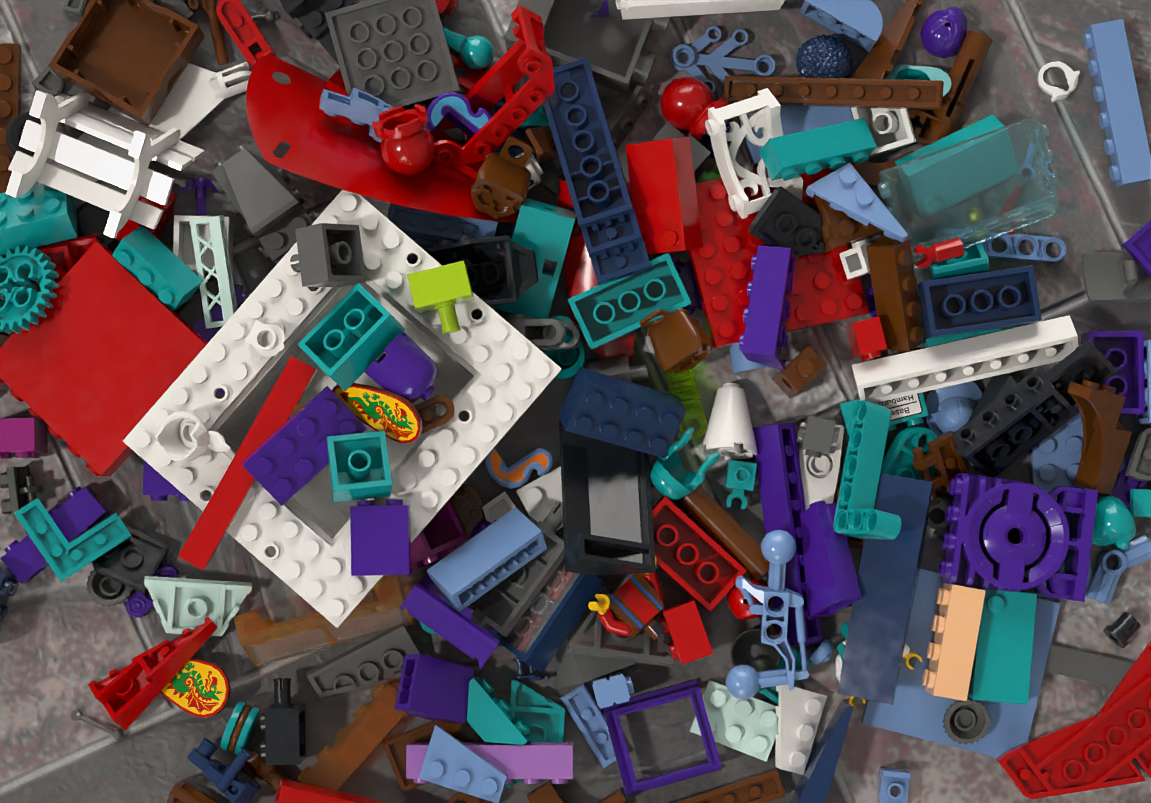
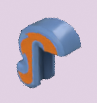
(518, 473)

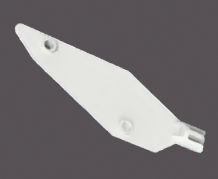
(187, 104)

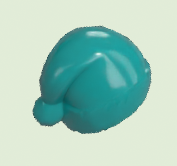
(1113, 523)

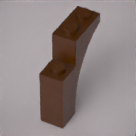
(1102, 435)

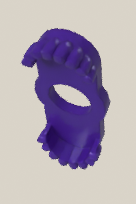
(138, 603)

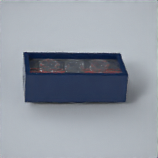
(550, 617)

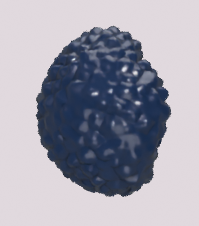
(824, 58)

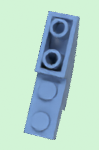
(359, 107)

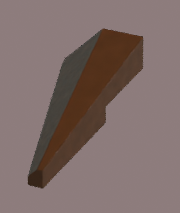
(886, 50)

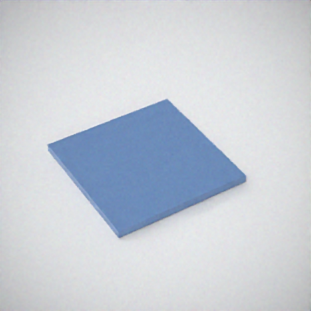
(922, 713)

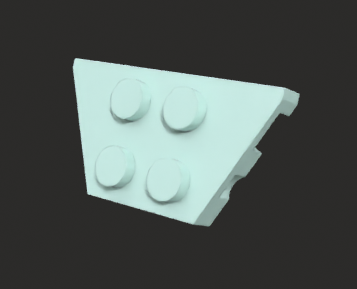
(188, 602)

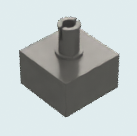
(329, 255)

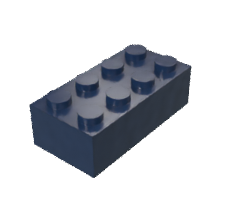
(979, 302)
(621, 412)

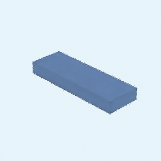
(590, 722)

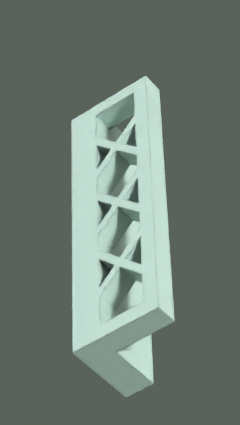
(222, 268)

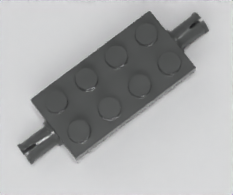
(510, 598)

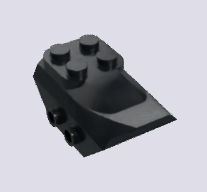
(495, 265)

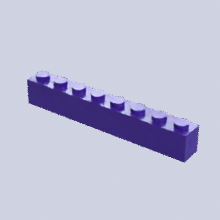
(782, 504)

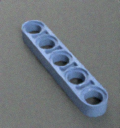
(1012, 251)

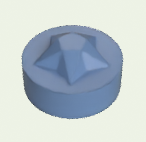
(821, 652)

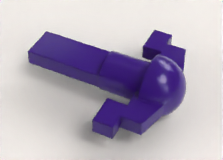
(200, 185)

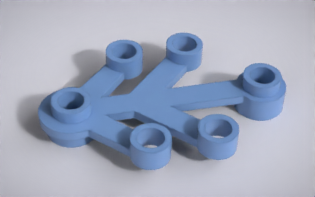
(716, 60)

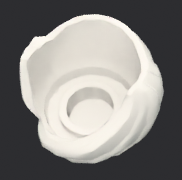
(186, 438)

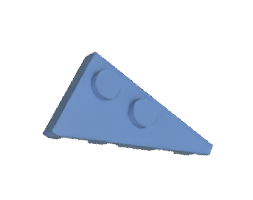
(852, 195)

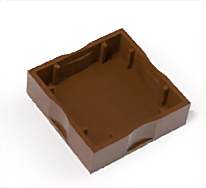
(127, 54)

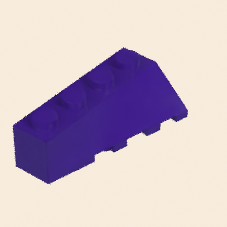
(768, 306)

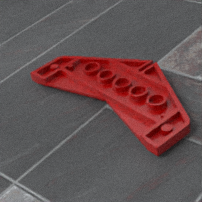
(1093, 750)

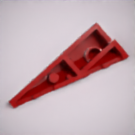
(133, 688)

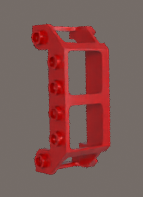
(524, 57)

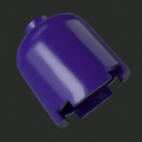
(404, 370)

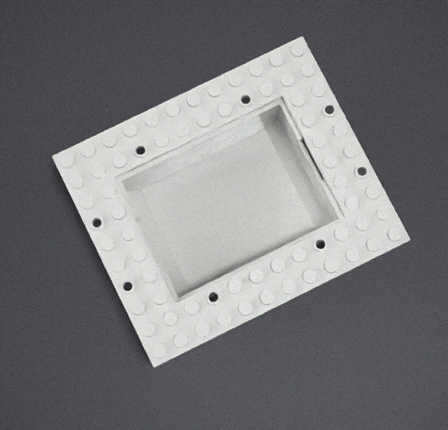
(480, 369)

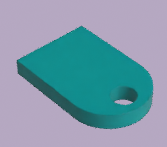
(900, 456)

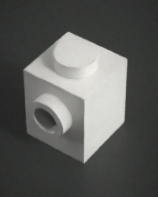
(856, 260)

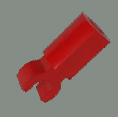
(939, 252)

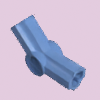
(1105, 579)

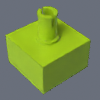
(441, 290)

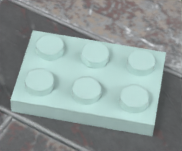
(739, 723)

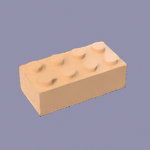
(953, 641)

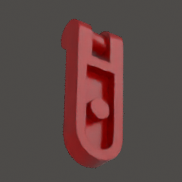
(243, 30)

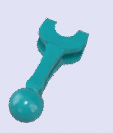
(474, 51)

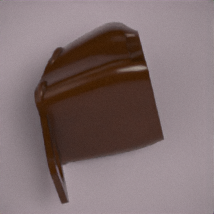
(502, 181)
(677, 340)

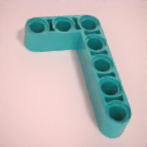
(860, 477)

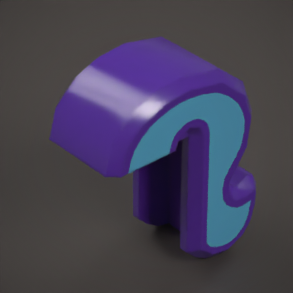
(458, 111)

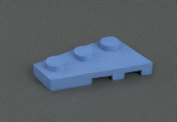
(460, 769)

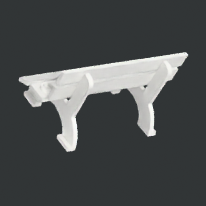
(134, 176)

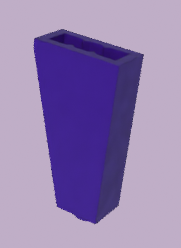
(827, 563)

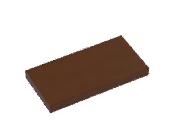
(396, 746)

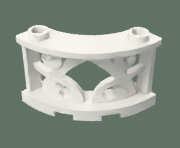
(769, 121)

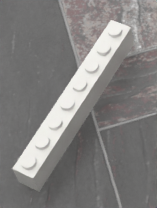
(965, 360)

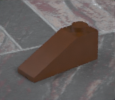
(543, 144)

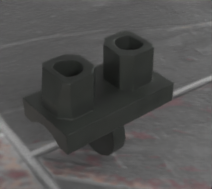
(21, 489)

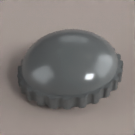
(106, 590)
(966, 721)

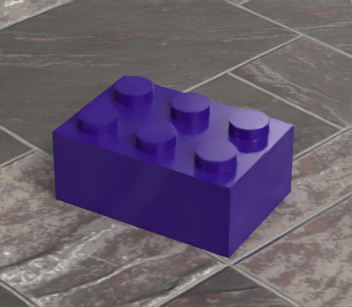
(1126, 353)

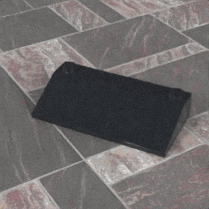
(605, 507)

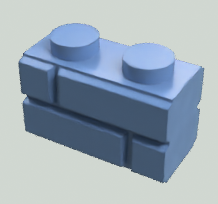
(612, 689)

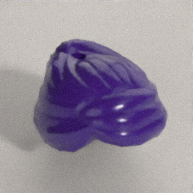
(940, 38)

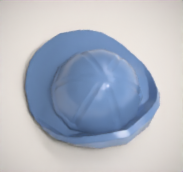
(951, 407)

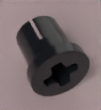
(1122, 629)

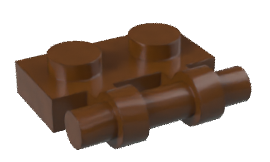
(945, 461)

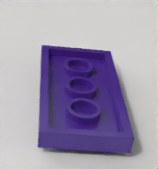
(300, 446)

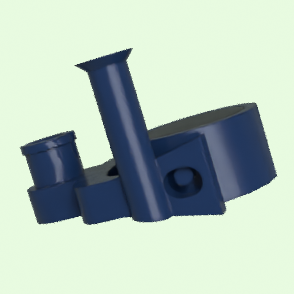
(228, 778)

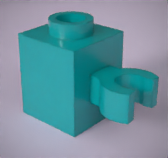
(739, 477)

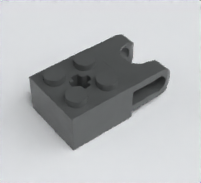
(546, 333)

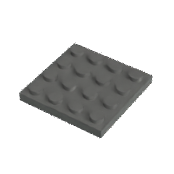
(393, 50)

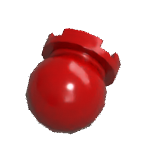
(687, 104)
(405, 139)

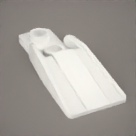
(820, 474)

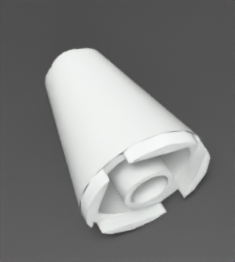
(730, 425)

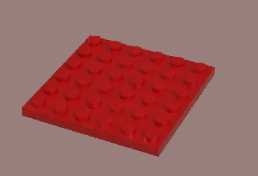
(724, 270)

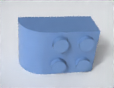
(851, 19)

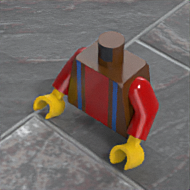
(632, 607)

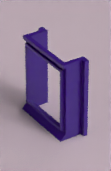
(456, 627)
(649, 700)

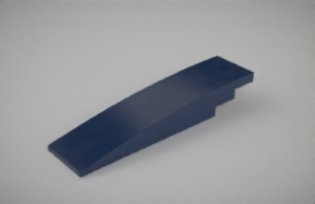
(594, 175)
(888, 589)
(819, 771)

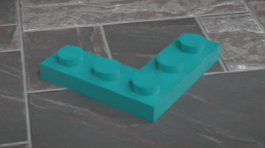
(70, 557)

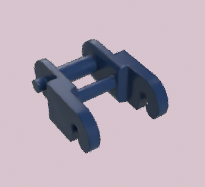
(532, 677)

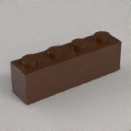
(896, 293)

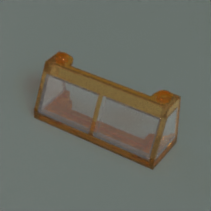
(274, 642)

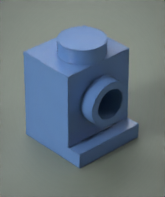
(889, 778)

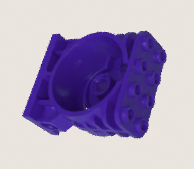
(967, 564)

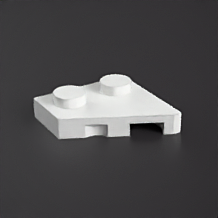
(542, 495)

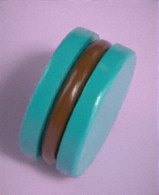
(240, 727)

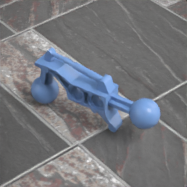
(744, 681)

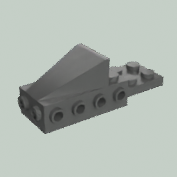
(263, 200)

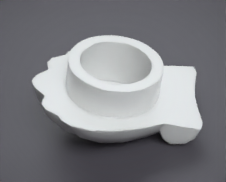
(266, 339)

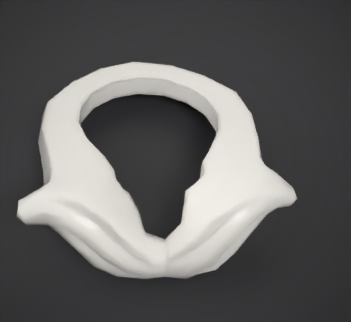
(1055, 92)

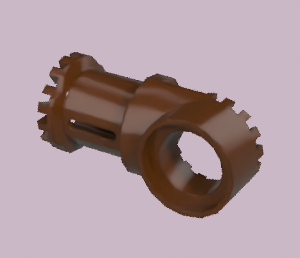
(271, 774)

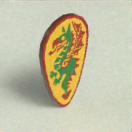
(382, 411)
(199, 689)

